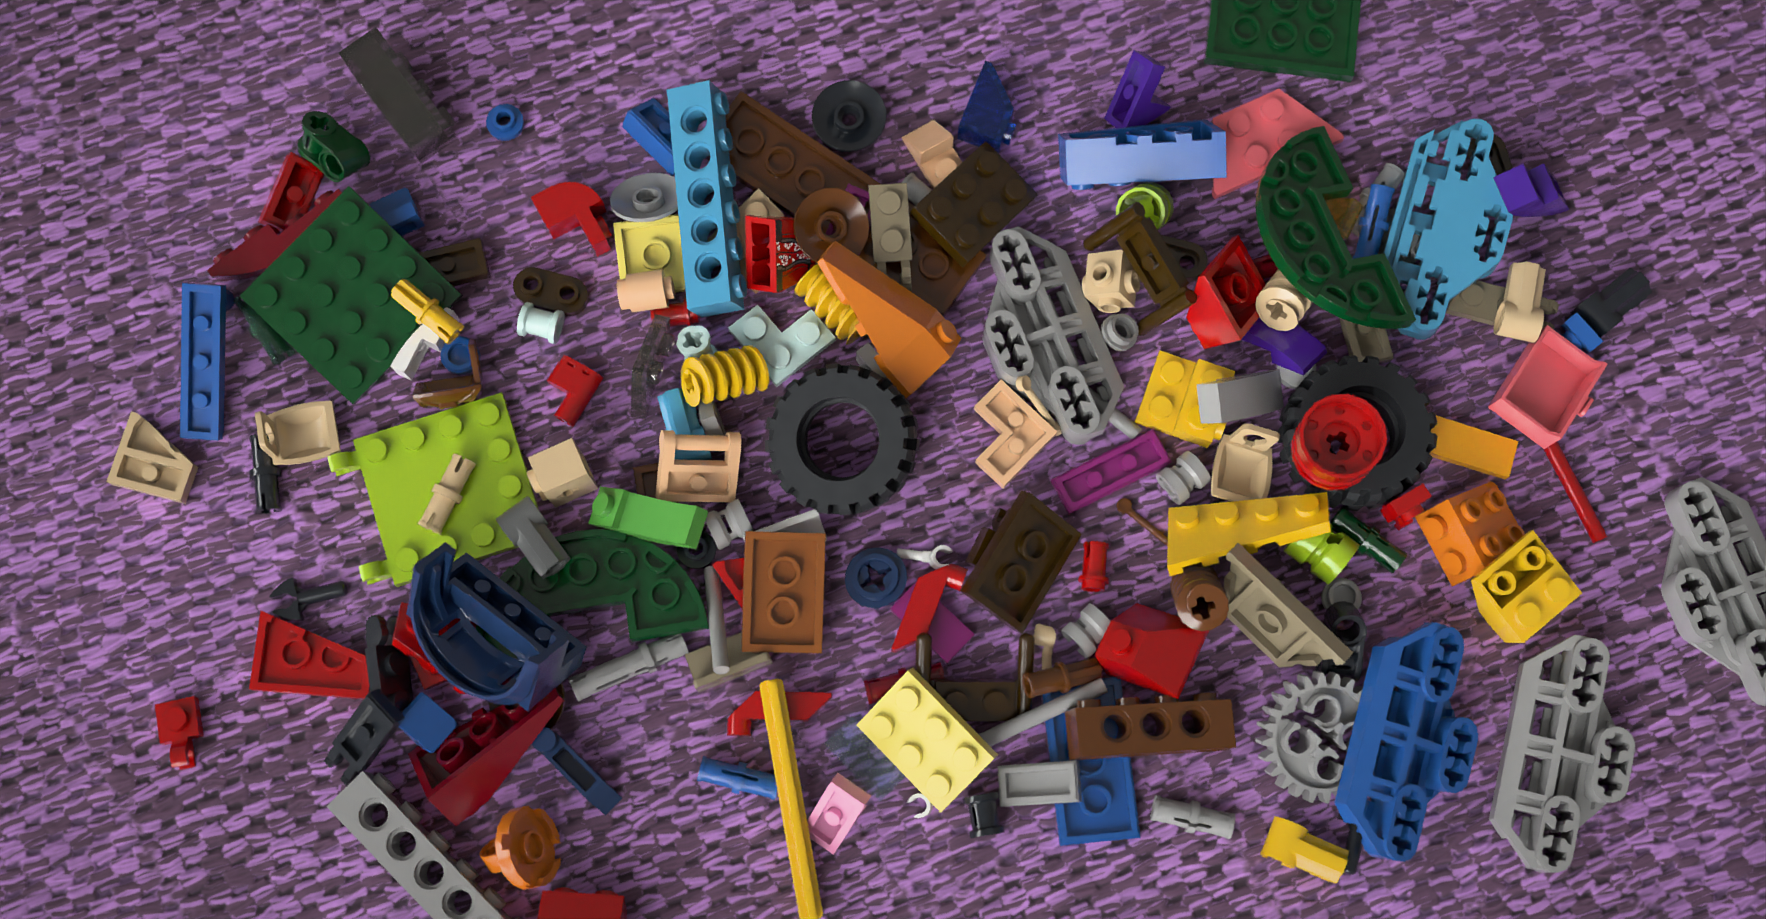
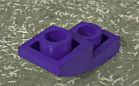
(1290, 349)

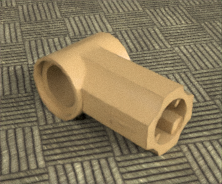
(1520, 312)

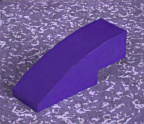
(1531, 192)

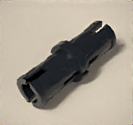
(265, 479)

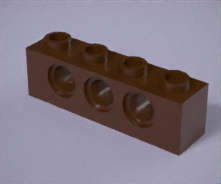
(1212, 729)

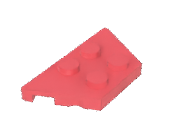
(1258, 132)

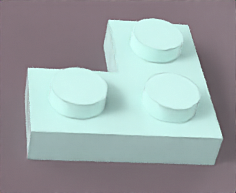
(785, 350)

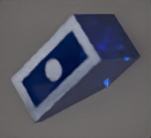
(988, 112)

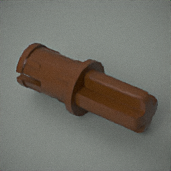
(1061, 677)

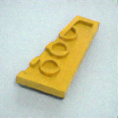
(1213, 529)

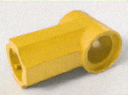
(1299, 849)

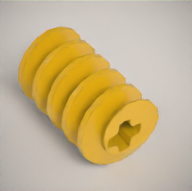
(821, 294)
(723, 375)

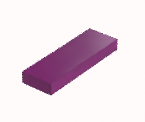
(1111, 471)

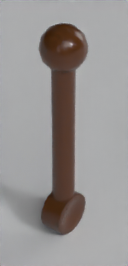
(1124, 506)

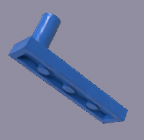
(203, 360)

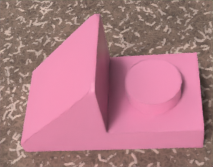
(836, 813)

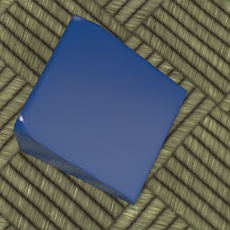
(427, 723)

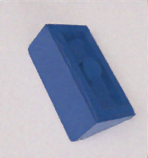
(651, 129)

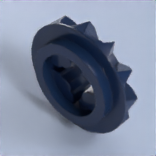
(881, 561)

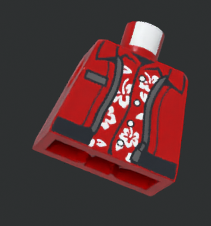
(773, 254)

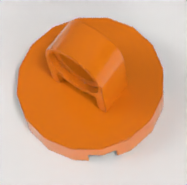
(524, 848)

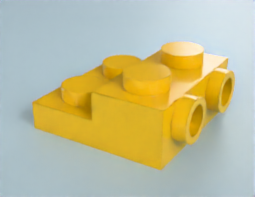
(1172, 399)

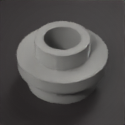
(1125, 325)

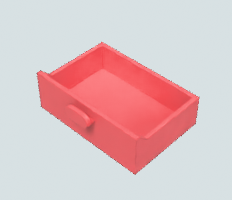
(1547, 388)

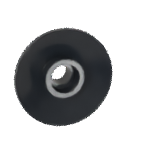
(847, 99)

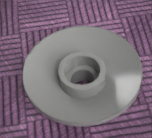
(645, 197)

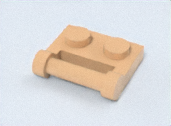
(698, 479)

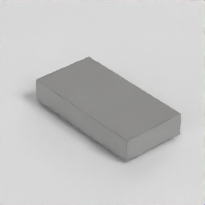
(1039, 783)

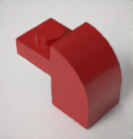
(571, 206)

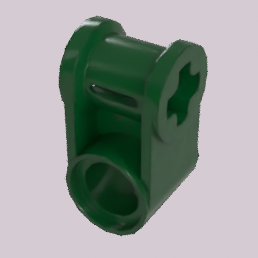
(333, 148)

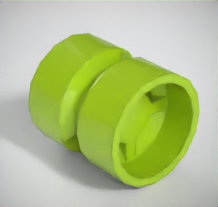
(1155, 200)
(1325, 553)

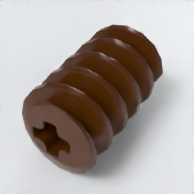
(1199, 597)

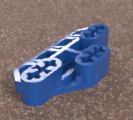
(1417, 736)

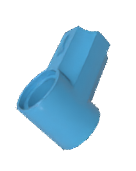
(683, 420)

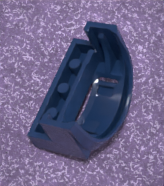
(471, 592)

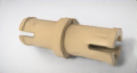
(446, 493)

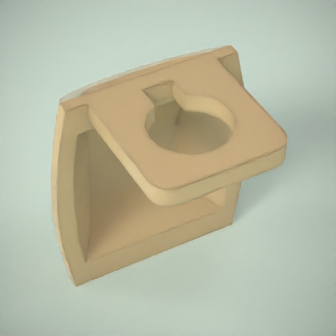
(299, 433)
(1243, 466)

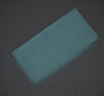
(864, 759)

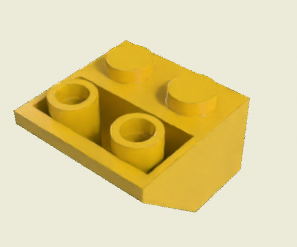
(1523, 589)

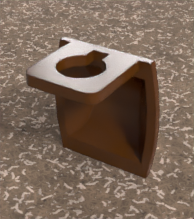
(451, 391)

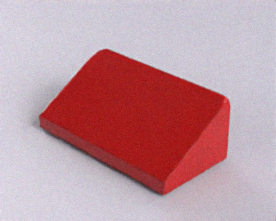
(292, 191)

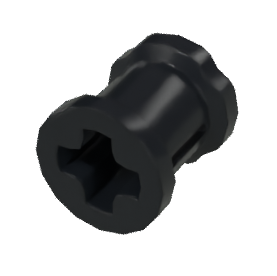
(983, 814)

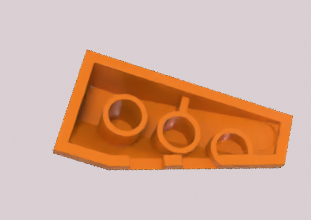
(903, 328)

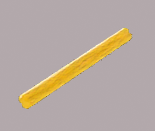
(791, 799)

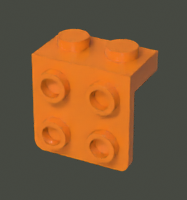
(1470, 531)

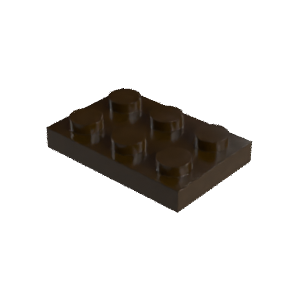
(973, 204)
(1021, 562)

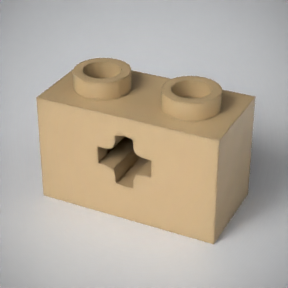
(561, 473)

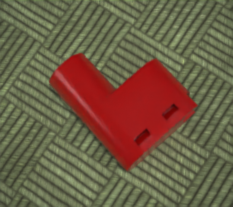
(578, 383)

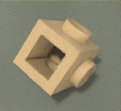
(1110, 281)

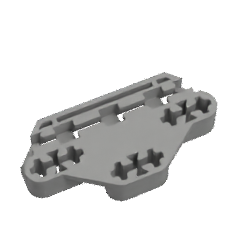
(1042, 335)
(1718, 579)
(1570, 750)

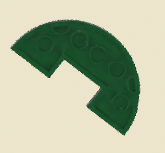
(1308, 243)
(612, 571)

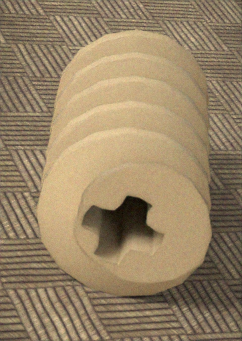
(1281, 303)

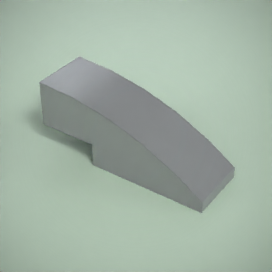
(1240, 397)

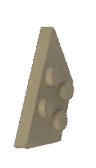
(1275, 617)

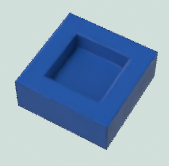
(1580, 334)

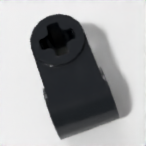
(1352, 637)

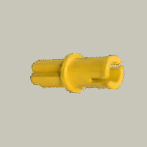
(426, 311)

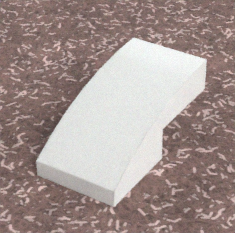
(413, 351)

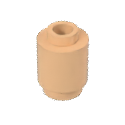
(645, 291)

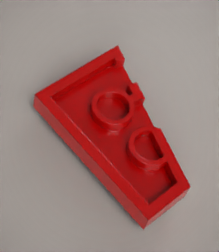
(304, 663)

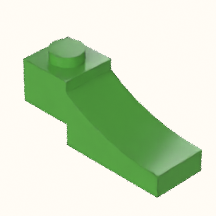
(648, 517)

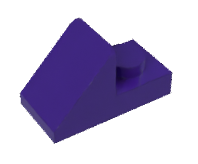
(1134, 97)

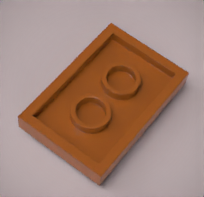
(783, 592)

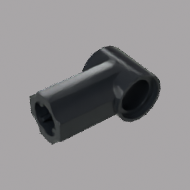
(1606, 307)

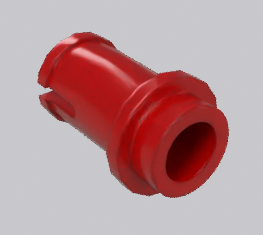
(678, 314)
(1094, 567)

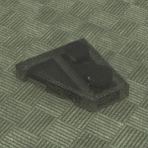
(649, 365)

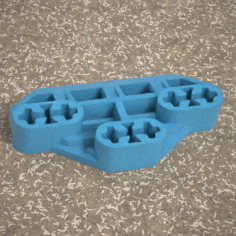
(1456, 229)

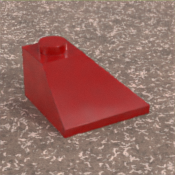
(1226, 297)
(1150, 649)

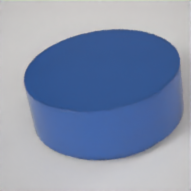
(456, 356)

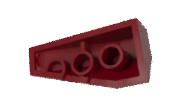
(479, 756)

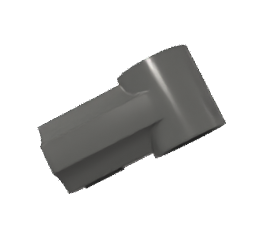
(529, 531)

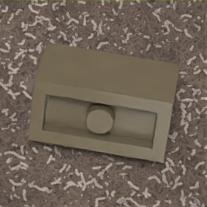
(739, 663)

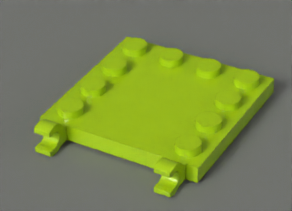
(412, 457)

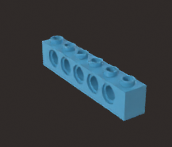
(687, 110)

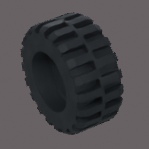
(1399, 407)
(790, 431)

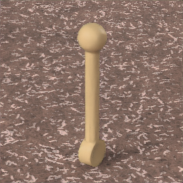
(1023, 383)

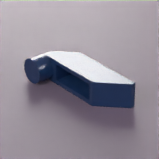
(576, 770)

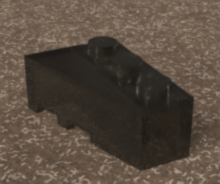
(398, 96)

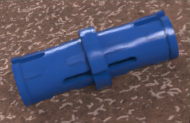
(1379, 197)
(737, 777)

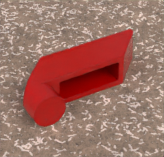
(925, 603)
(799, 704)

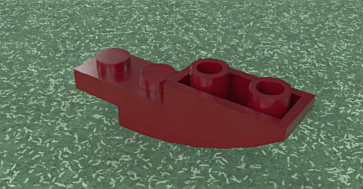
(265, 244)

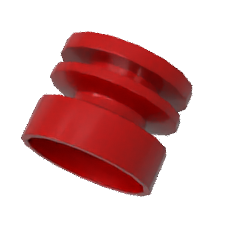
(1350, 422)

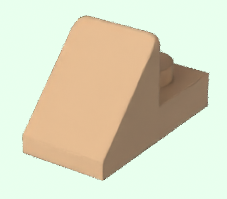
(933, 151)

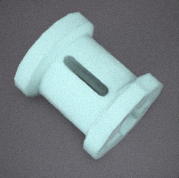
(540, 323)
(694, 342)

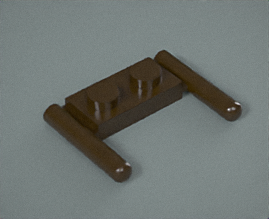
(1150, 261)
(981, 697)

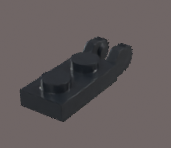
(386, 664)
(364, 735)

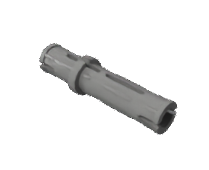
(629, 665)

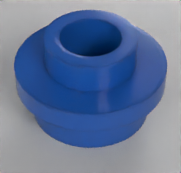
(508, 131)

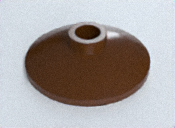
(842, 211)

